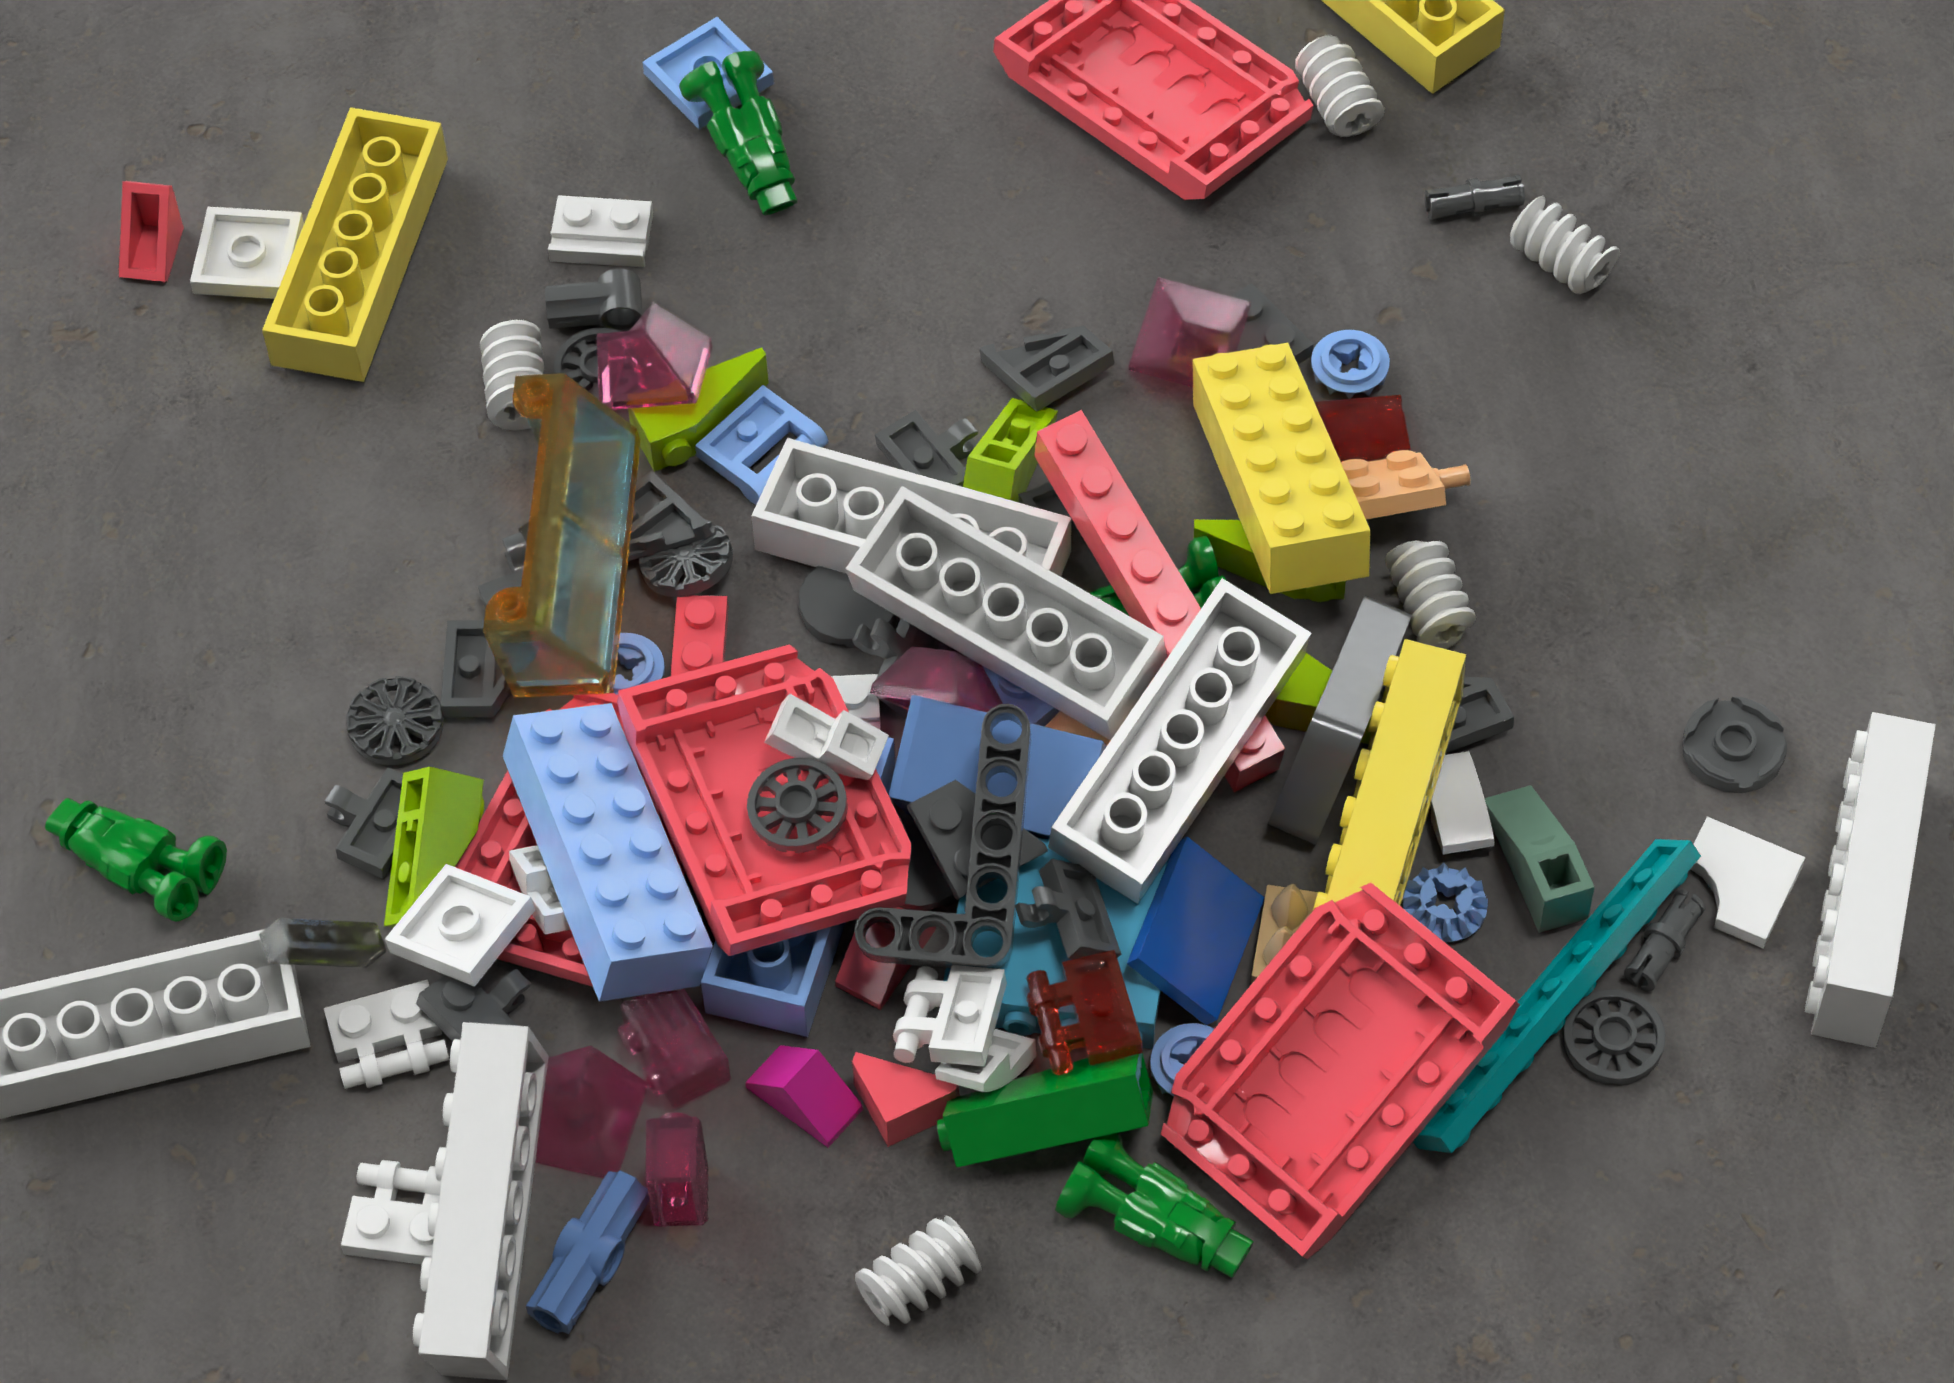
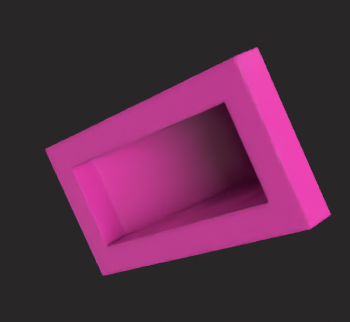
(806, 1092)

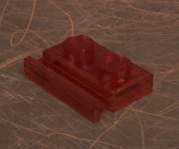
(1365, 426)

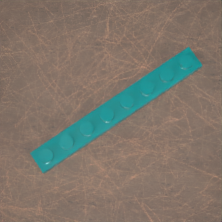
(1561, 987)

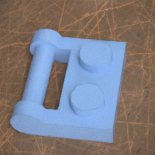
(750, 434)

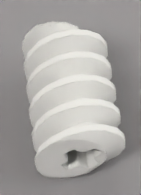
(1339, 87)
(1562, 249)
(507, 352)
(1430, 592)
(917, 1269)

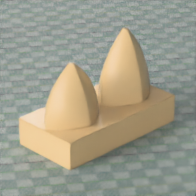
(1281, 916)

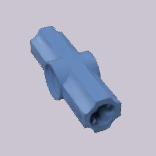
(588, 1252)

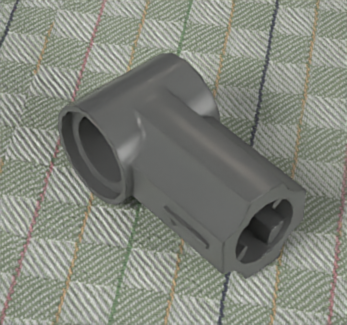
(611, 302)

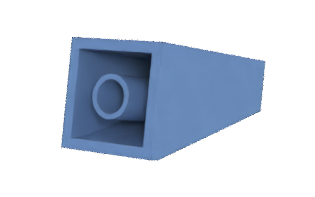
(944, 746)

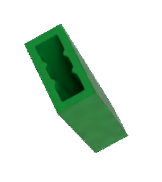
(1048, 1110)

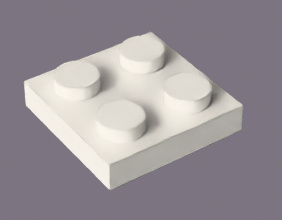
(244, 251)
(460, 925)

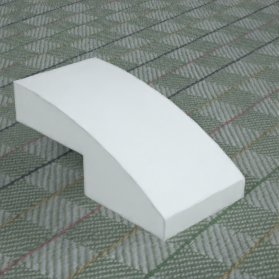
(841, 743)
(1459, 807)
(536, 883)
(1006, 1060)

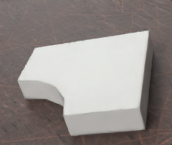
(1747, 879)

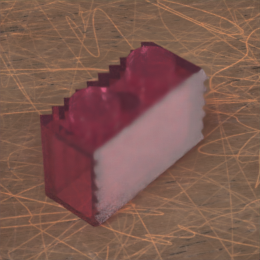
(675, 1044)
(677, 1170)

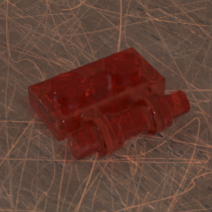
(1100, 1006)

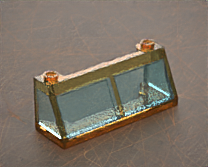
(566, 617)

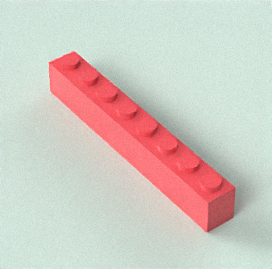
(1134, 558)

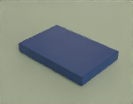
(1196, 931)

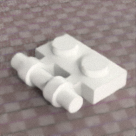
(965, 1018)
(379, 1024)
(388, 1227)

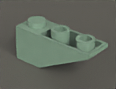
(1541, 858)

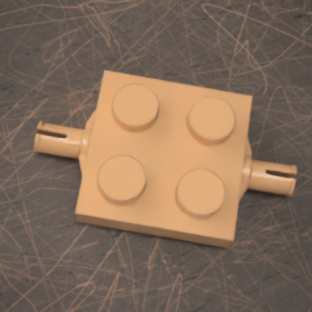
(1401, 483)

